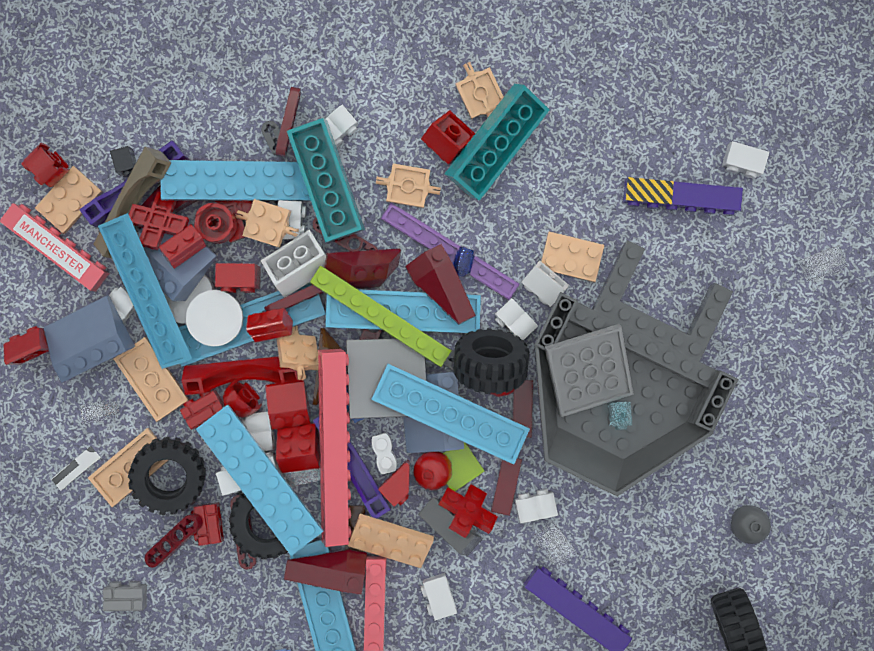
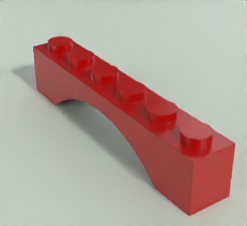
(204, 377)

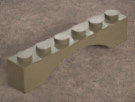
(147, 171)

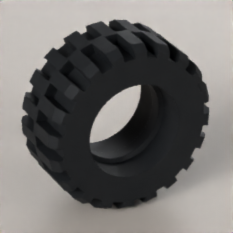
(491, 361)
(167, 500)
(244, 536)
(737, 621)

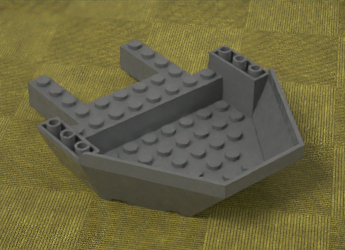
(673, 397)

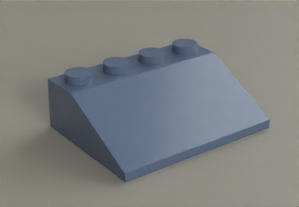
(182, 280)
(86, 338)
(424, 438)

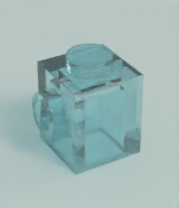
(620, 414)

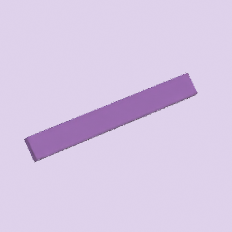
(430, 238)

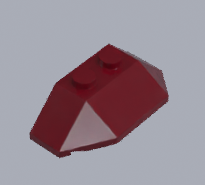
(363, 268)

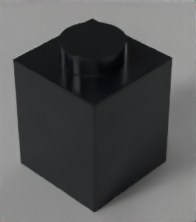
(123, 160)

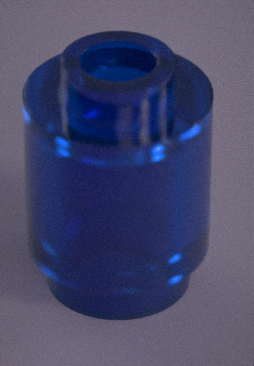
(463, 261)

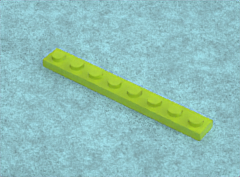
(380, 316)

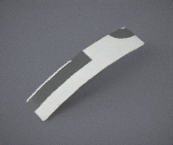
(75, 468)

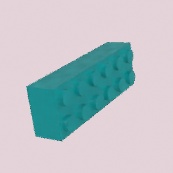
(497, 141)
(325, 180)

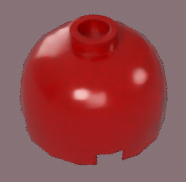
(241, 398)
(432, 470)

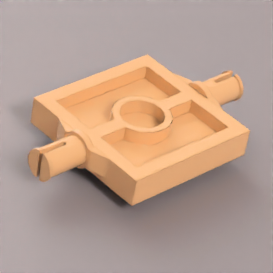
(479, 91)
(408, 185)
(267, 223)
(298, 352)

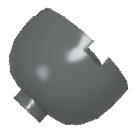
(750, 524)

